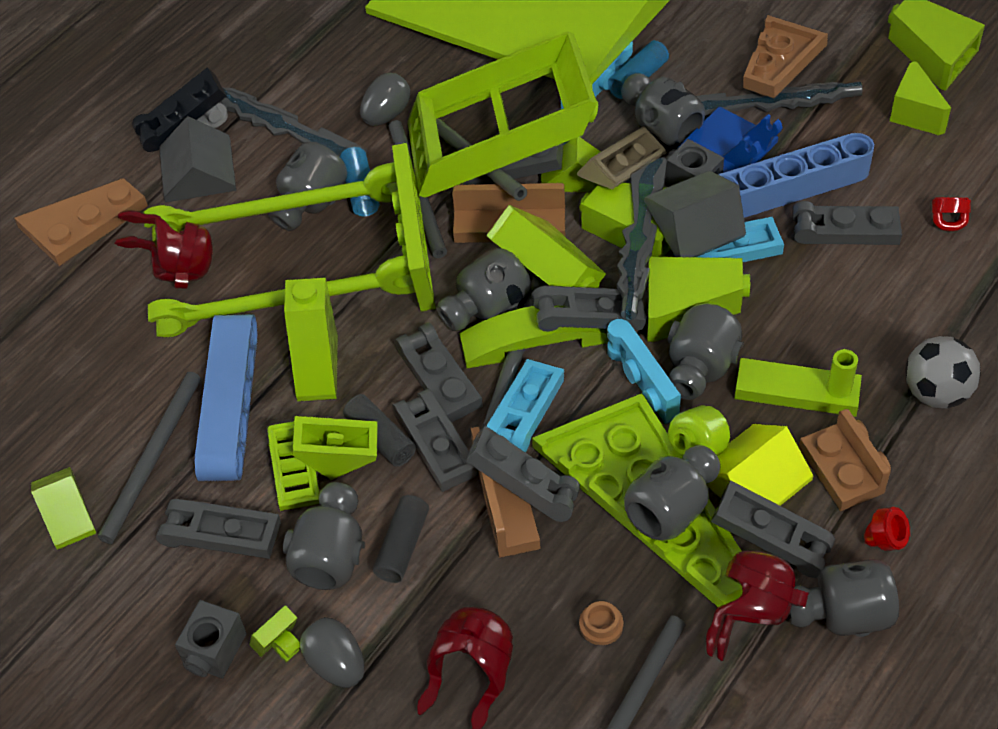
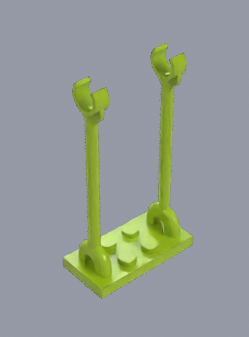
(395, 276)

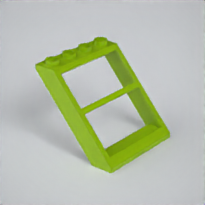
(553, 55)

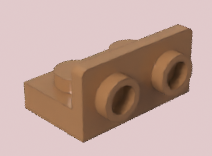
(847, 461)

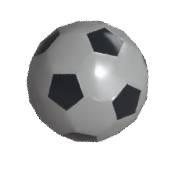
(942, 372)

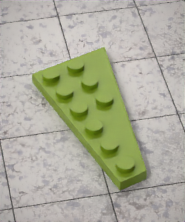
(611, 452)

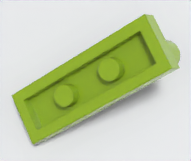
(802, 386)

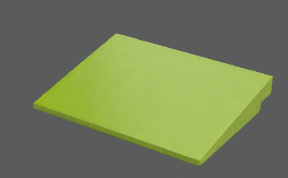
(509, 26)

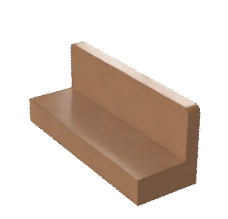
(482, 205)
(509, 517)

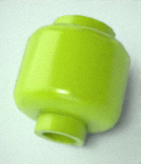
(699, 427)

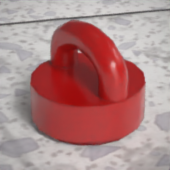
(951, 205)
(888, 529)

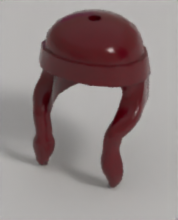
(178, 254)
(764, 600)
(489, 644)

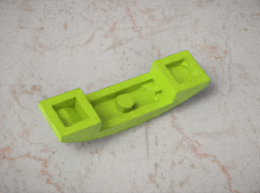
(518, 330)

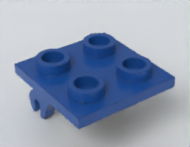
(736, 138)

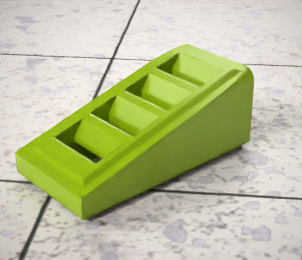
(281, 445)

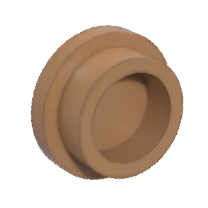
(601, 623)

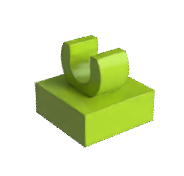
(277, 634)

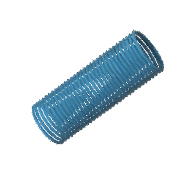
(643, 67)
(364, 167)

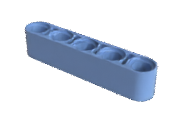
(803, 173)
(226, 398)

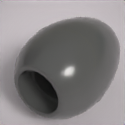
(384, 99)
(333, 652)

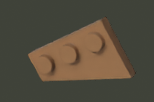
(781, 55)
(80, 220)

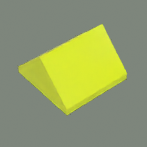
(764, 462)

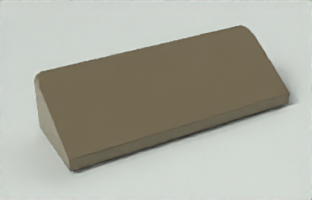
(622, 159)

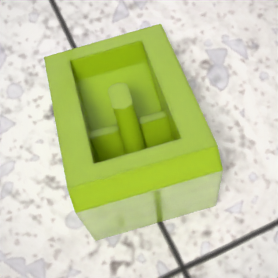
(920, 103)
(575, 156)
(334, 444)
(62, 508)

